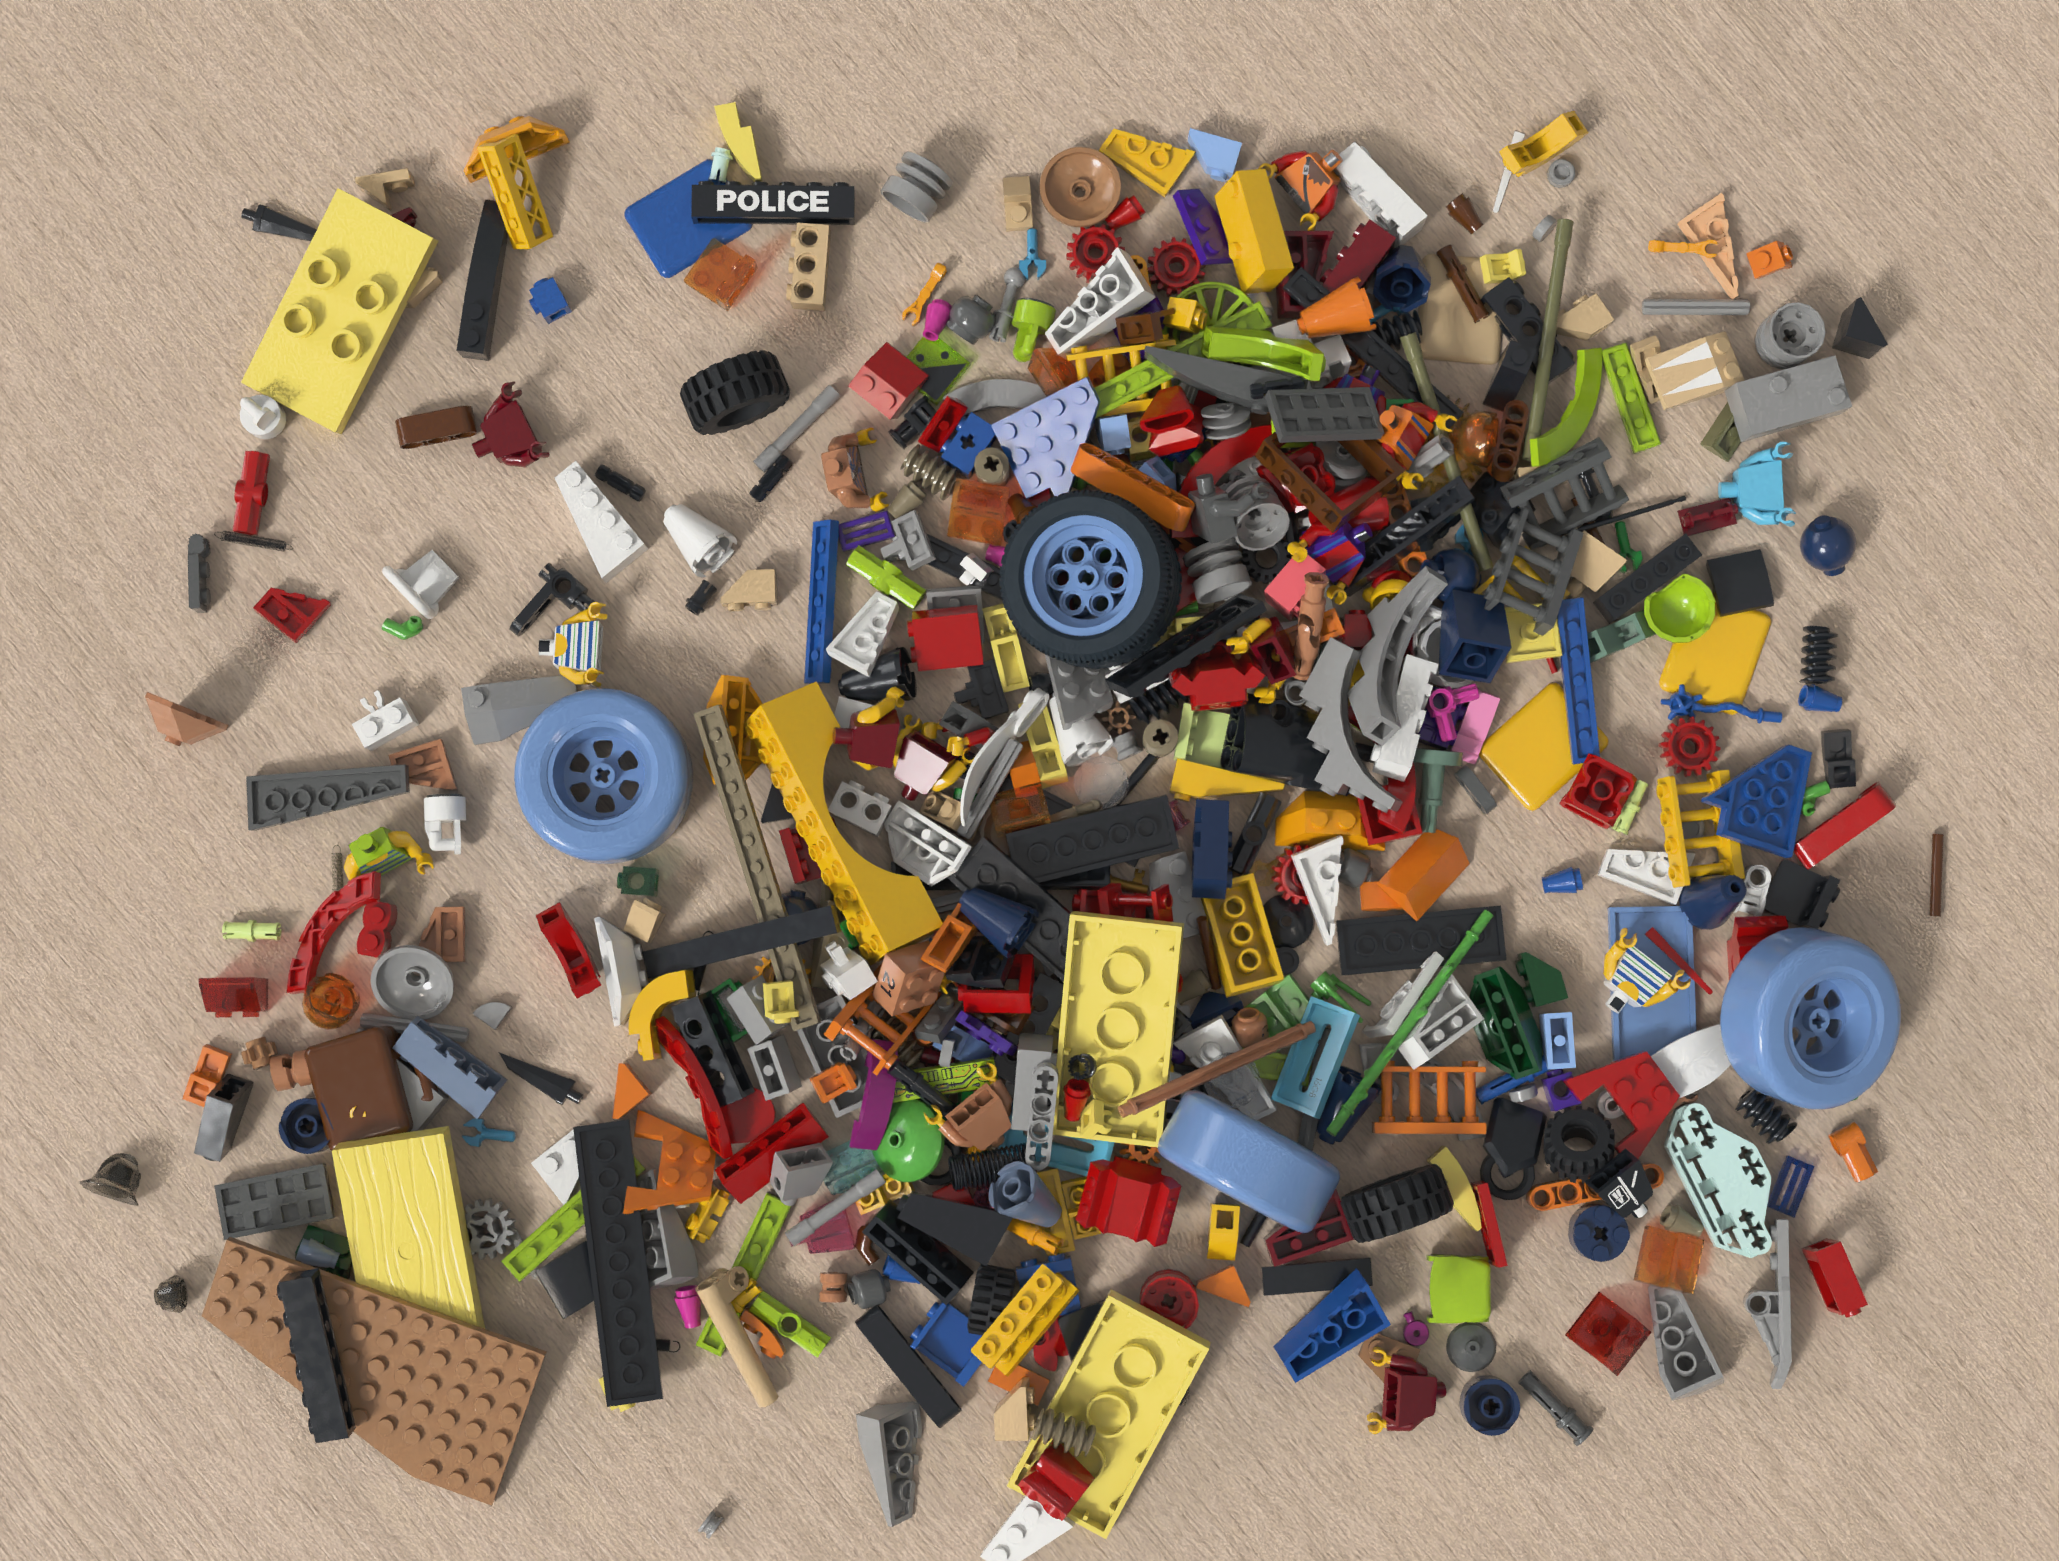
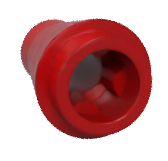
(1125, 213)
(1075, 1098)

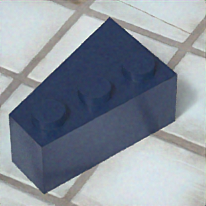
(1210, 849)

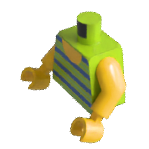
(384, 851)

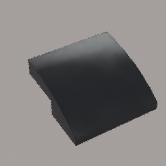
(1740, 583)
(981, 965)
(568, 1280)

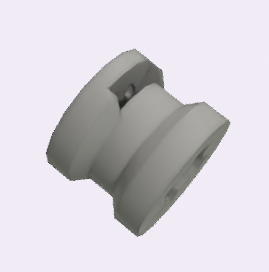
(1126, 745)

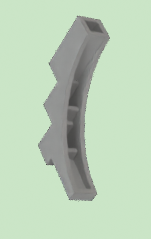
(1381, 658)
(1331, 731)

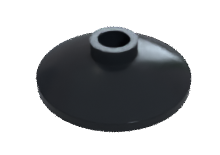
(1300, 926)

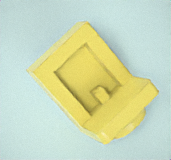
(1501, 266)
(779, 1001)

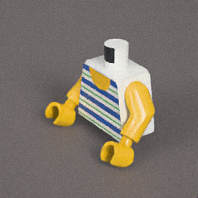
(578, 646)
(1636, 977)

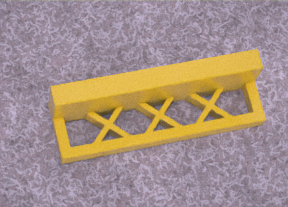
(511, 196)

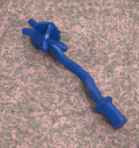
(1682, 704)

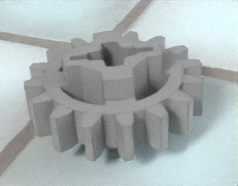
(495, 1234)

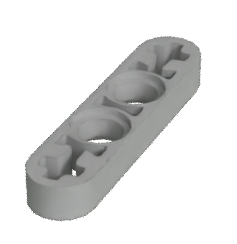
(1039, 1115)

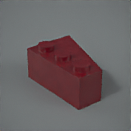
(1331, 1230)

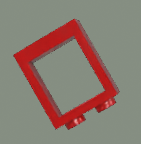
(1003, 1000)
(1835, 1277)

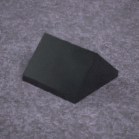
(1858, 332)

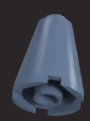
(1024, 1196)

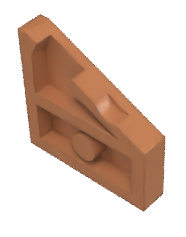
(427, 765)
(446, 933)

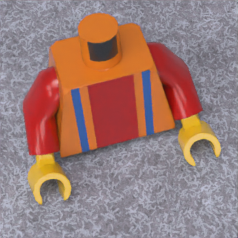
(1406, 432)

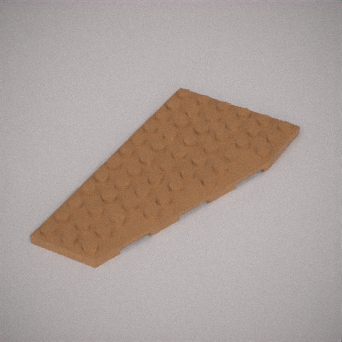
(418, 1382)

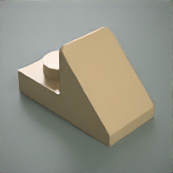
(380, 184)
(1017, 203)

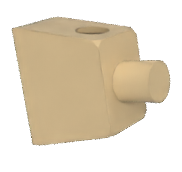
(1593, 566)

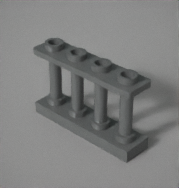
(1556, 472)
(1559, 568)

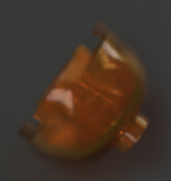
(1476, 437)
(330, 1001)

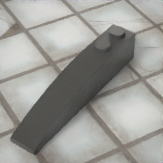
(1215, 377)

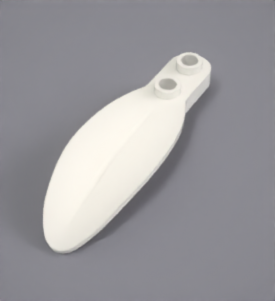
(984, 761)
(1686, 1063)

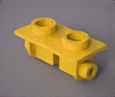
(700, 1221)

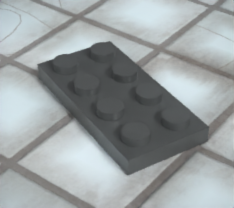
(1324, 414)
(274, 1201)

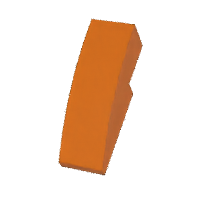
(950, 940)

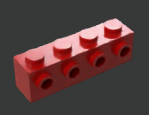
(752, 1165)

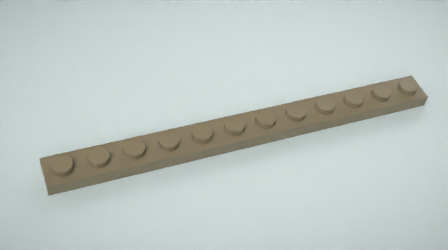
(753, 855)

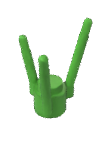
(1326, 987)

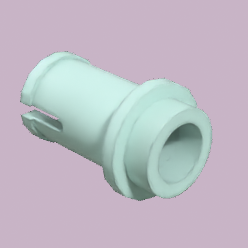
(720, 162)

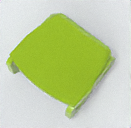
(1459, 1288)

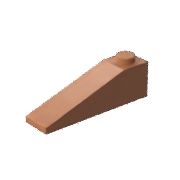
(181, 723)

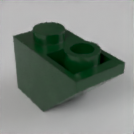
(1542, 981)

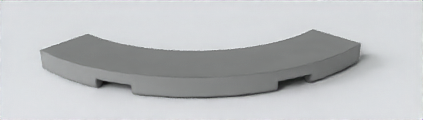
(998, 393)
(1456, 1089)

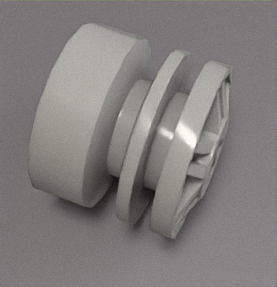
(919, 182)
(1801, 326)
(1264, 521)
(1217, 571)

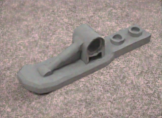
(1775, 1317)

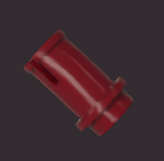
(931, 1057)

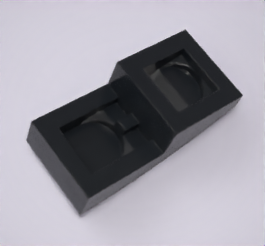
(1838, 759)

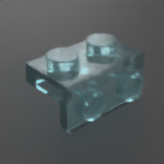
(848, 1167)

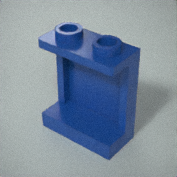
(948, 1342)

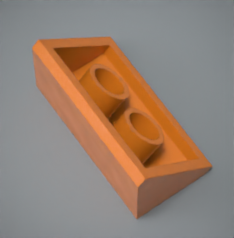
(1424, 872)

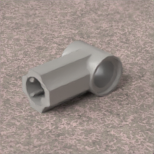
(1431, 455)

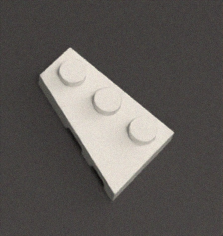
(865, 634)
(1642, 872)
(1024, 1532)

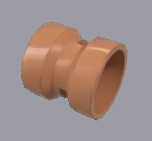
(833, 1280)

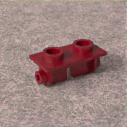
(1708, 516)

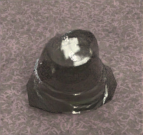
(116, 1179)

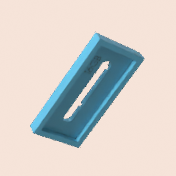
(1288, 1087)
(1062, 1156)

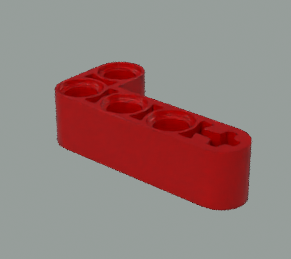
(1844, 825)

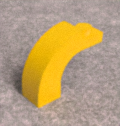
(1544, 145)
(650, 1005)

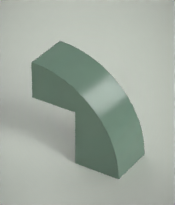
(1618, 636)

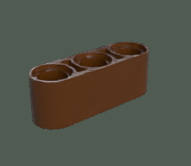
(436, 427)
(1512, 429)

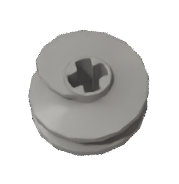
(1225, 420)

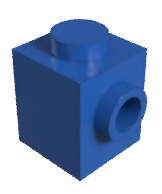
(548, 300)

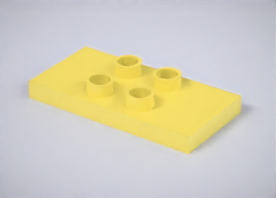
(339, 311)
(1123, 1014)
(1128, 1386)

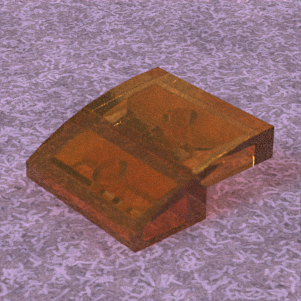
(1669, 1260)

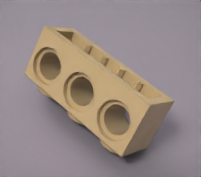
(815, 279)

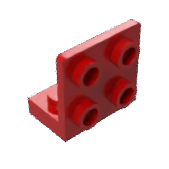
(798, 857)

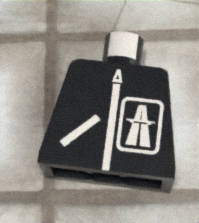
(1623, 1185)

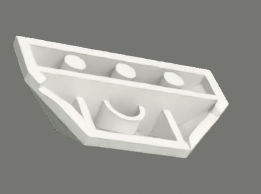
(923, 845)
(621, 968)

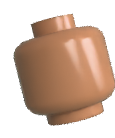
(1249, 1027)

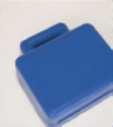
(666, 226)

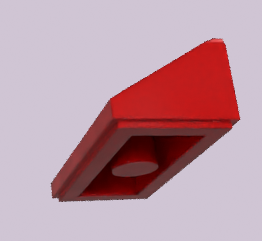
(943, 423)

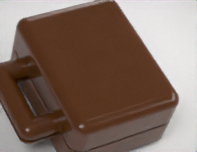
(364, 1074)

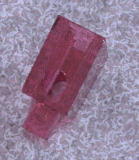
(831, 1236)

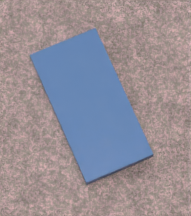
(1662, 1023)

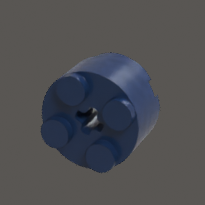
(294, 1131)
(1614, 1232)
(1502, 1415)

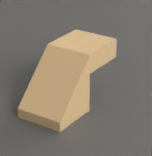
(1639, 352)

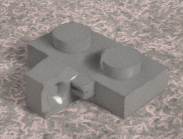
(910, 542)

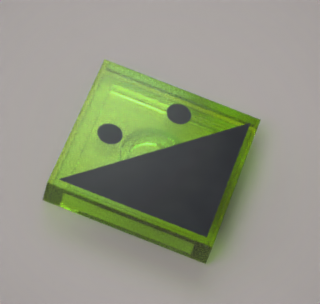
(942, 365)

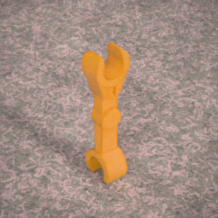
(1683, 247)
(937, 275)

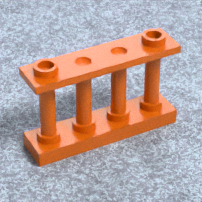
(856, 1007)
(1442, 1123)

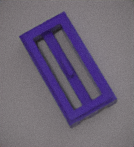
(868, 541)

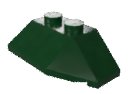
(1508, 1028)

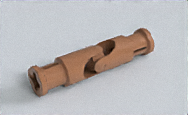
(1309, 629)

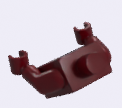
(509, 432)

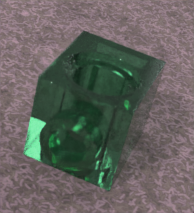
(650, 885)

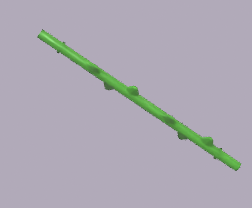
(1417, 1012)

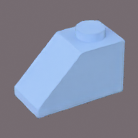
(1215, 154)
(1113, 433)
(1557, 1040)

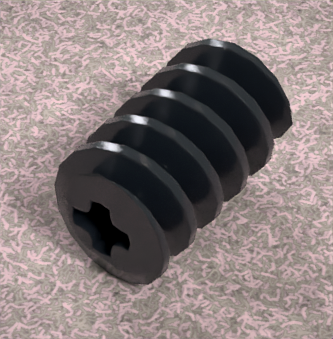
(1398, 328)
(1818, 655)
(1155, 701)
(1766, 1115)

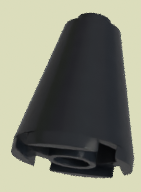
(889, 672)

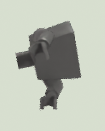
(1214, 511)

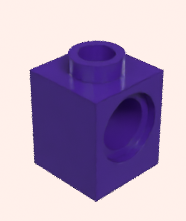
(1555, 1102)

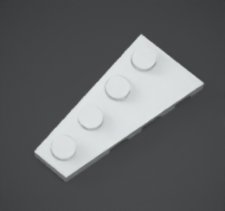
(1216, 1039)

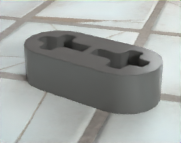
(1475, 790)

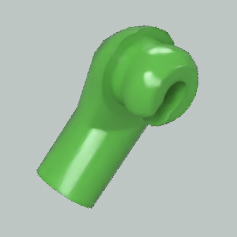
(405, 630)
(1810, 796)

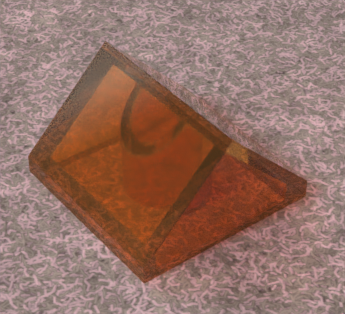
(1051, 370)
(1019, 808)

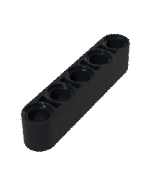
(908, 1366)

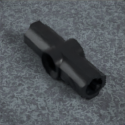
(1261, 818)

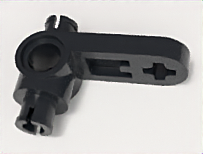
(573, 598)

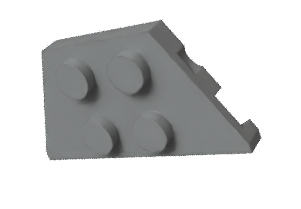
(1078, 691)

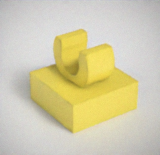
(1093, 1119)

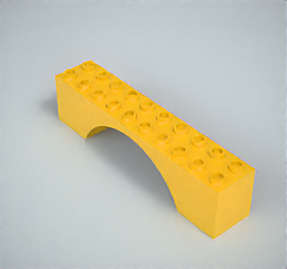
(880, 906)

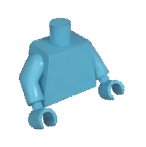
(1759, 487)

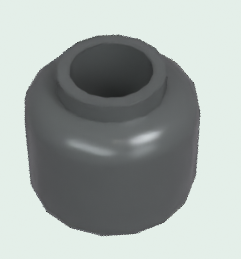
(1354, 868)
(868, 1288)

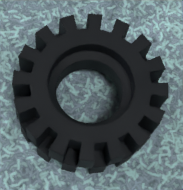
(1266, 574)

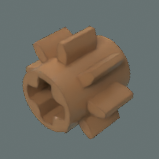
(1119, 726)
(259, 1052)

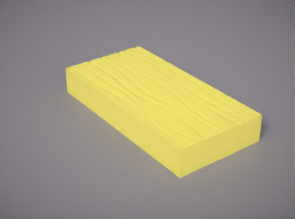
(409, 1220)

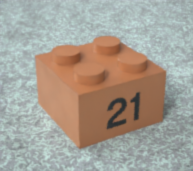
(906, 980)

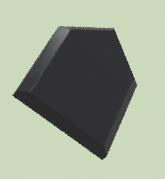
(1514, 1135)

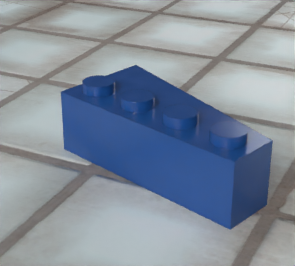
(1332, 1328)

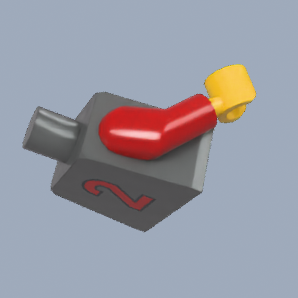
(967, 725)

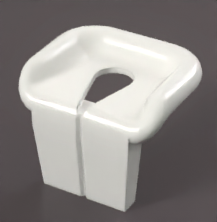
(428, 578)

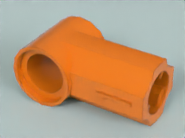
(1850, 1144)

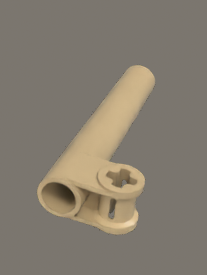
(716, 1297)

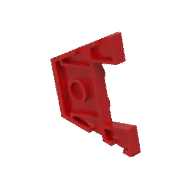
(1639, 1092)

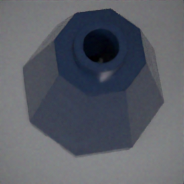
(1402, 280)

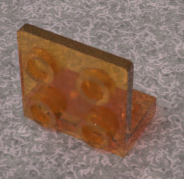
(721, 274)

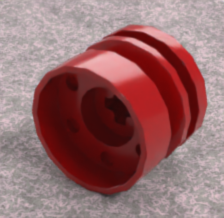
(1176, 1284)

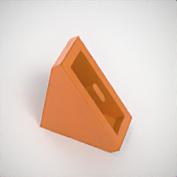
(1024, 769)
(629, 1091)
(1226, 1285)

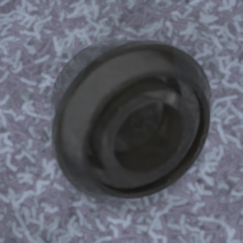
(172, 1294)

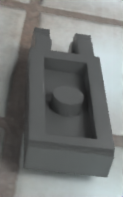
(198, 572)

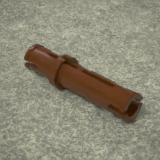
(1476, 310)

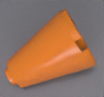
(1338, 313)

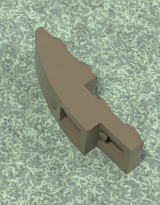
(820, 953)

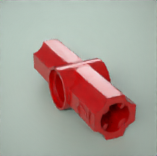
(251, 493)

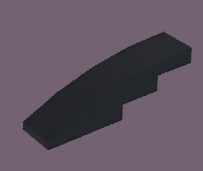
(1312, 1275)

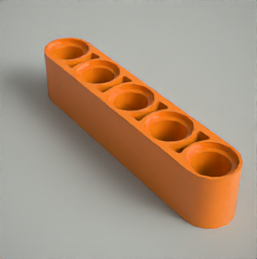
(1123, 480)
(1581, 1191)

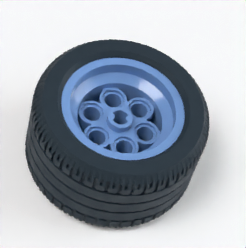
(1044, 549)

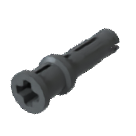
(1565, 1417)

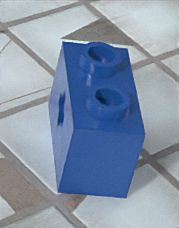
(968, 428)

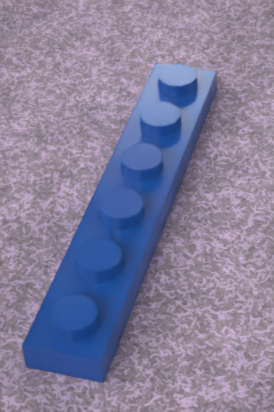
(821, 601)
(1577, 680)

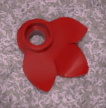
(1050, 1347)

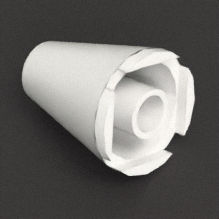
(699, 539)
(1081, 739)

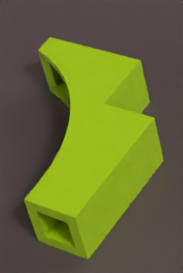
(1264, 350)

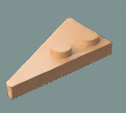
(1711, 224)

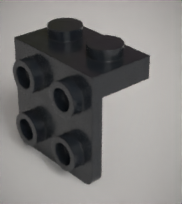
(1492, 508)
(1801, 895)
(1076, 1325)

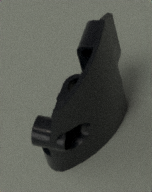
(1272, 745)

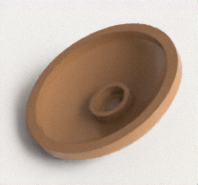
(1083, 170)

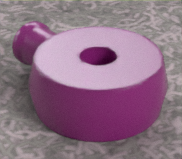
(1413, 1325)

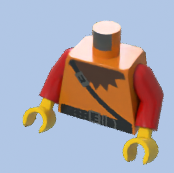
(1308, 182)

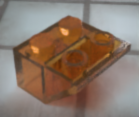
(978, 512)

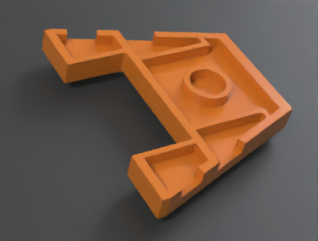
(684, 1167)

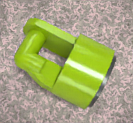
(1031, 319)

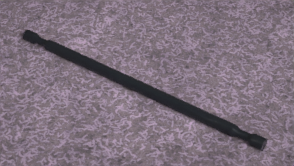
(1629, 514)

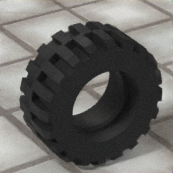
(735, 392)
(1397, 1203)

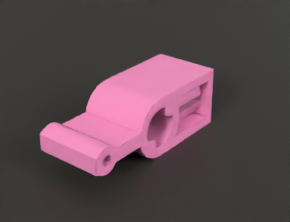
(1475, 726)

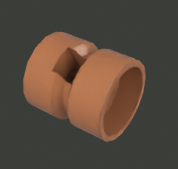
(289, 1071)

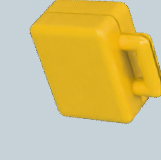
(1720, 660)
(1534, 750)

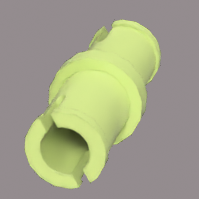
(1630, 808)
(251, 930)

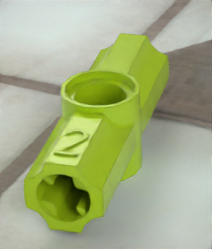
(886, 577)
(805, 1335)

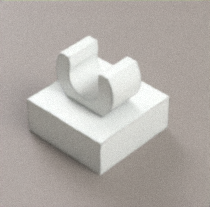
(975, 569)

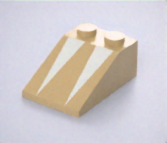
(1694, 370)

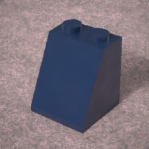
(1472, 637)

